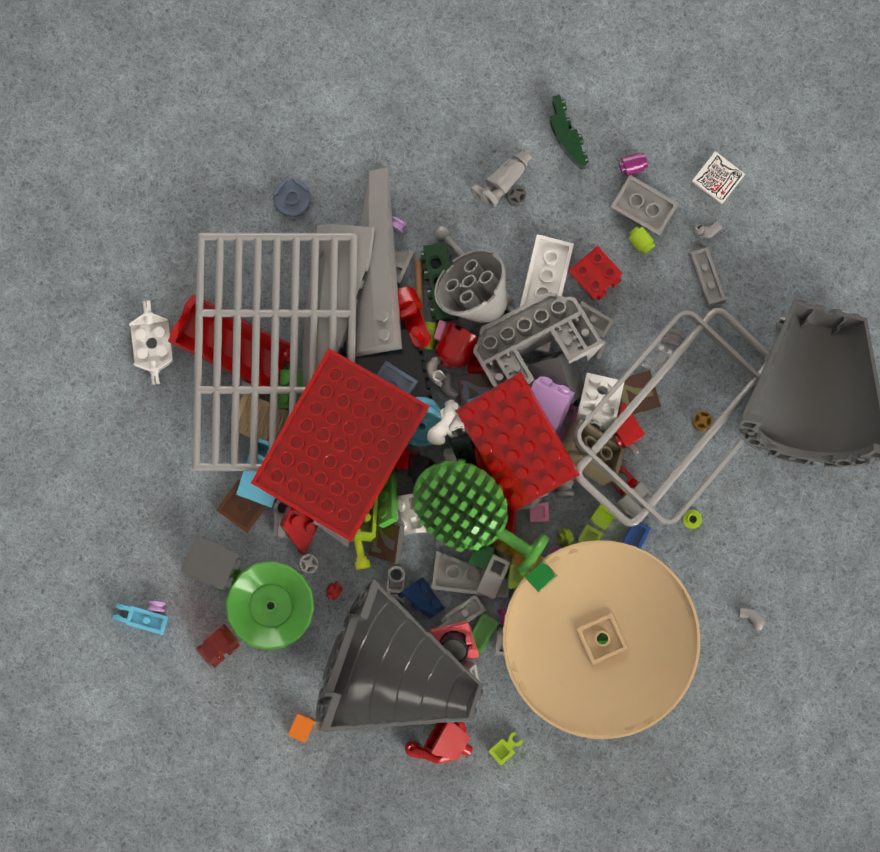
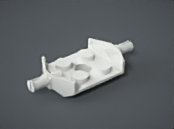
(143, 329)

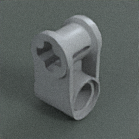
(395, 586)

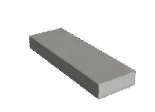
(707, 276)

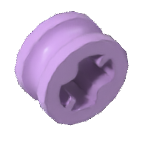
(398, 224)
(156, 606)

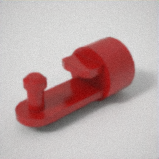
(411, 314)

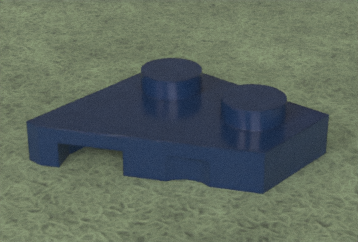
(422, 598)

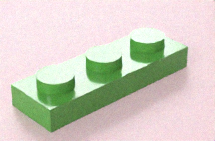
(388, 502)

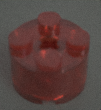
(217, 646)

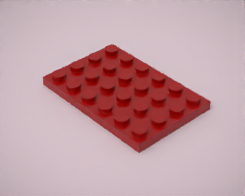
(517, 442)

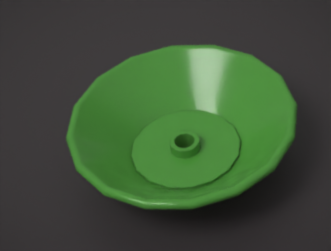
(249, 601)

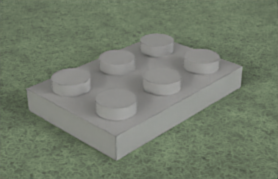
(644, 205)

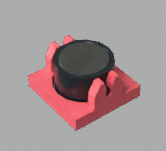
(457, 639)

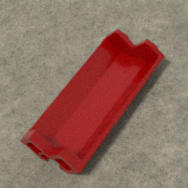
(183, 336)

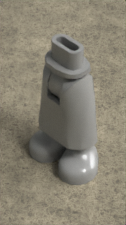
(501, 179)

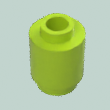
(641, 240)

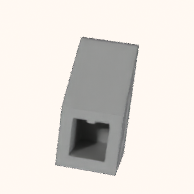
(493, 576)

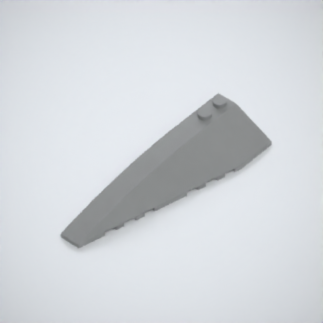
(365, 239)
(378, 302)

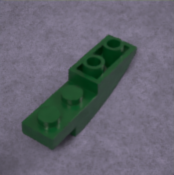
(568, 140)

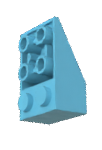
(247, 489)

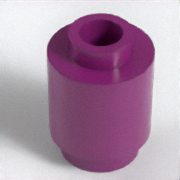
(633, 163)

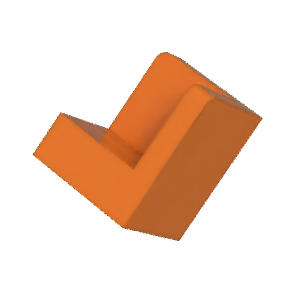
(301, 727)

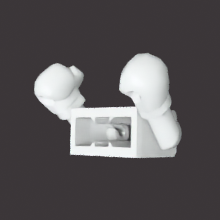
(448, 425)

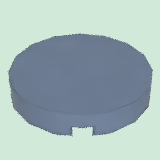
(296, 202)

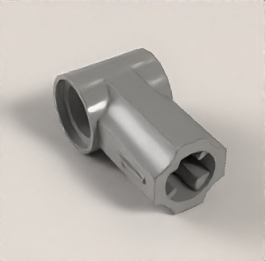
(278, 531)

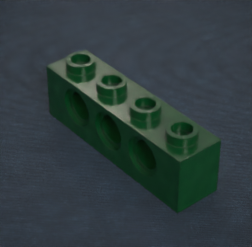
(440, 253)

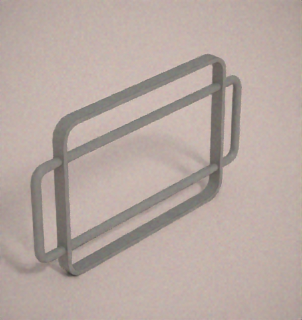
(590, 454)

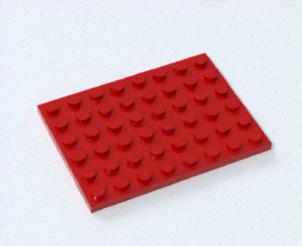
(340, 444)

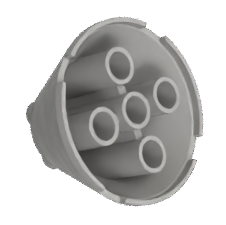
(473, 287)

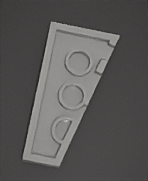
(460, 577)

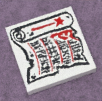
(718, 178)

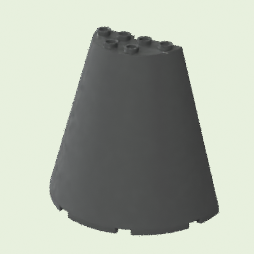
(817, 391)

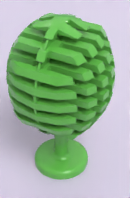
(468, 510)

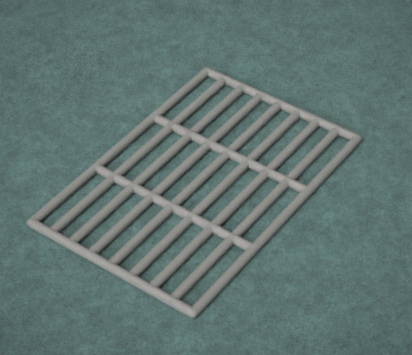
(256, 313)

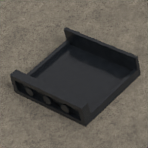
(406, 359)

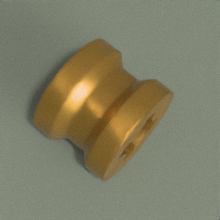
(705, 419)

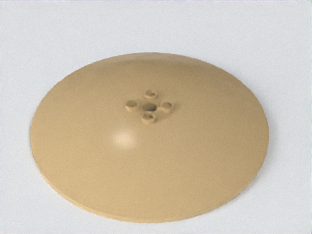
(593, 685)

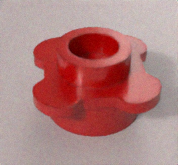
(333, 590)

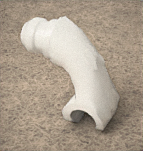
(435, 375)

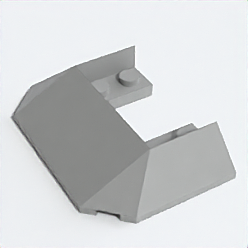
(530, 327)

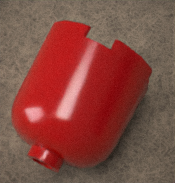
(455, 346)

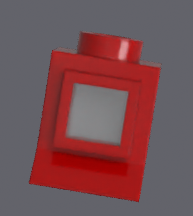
(625, 475)

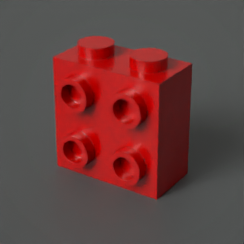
(596, 274)

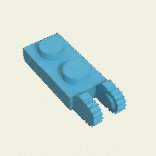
(143, 619)

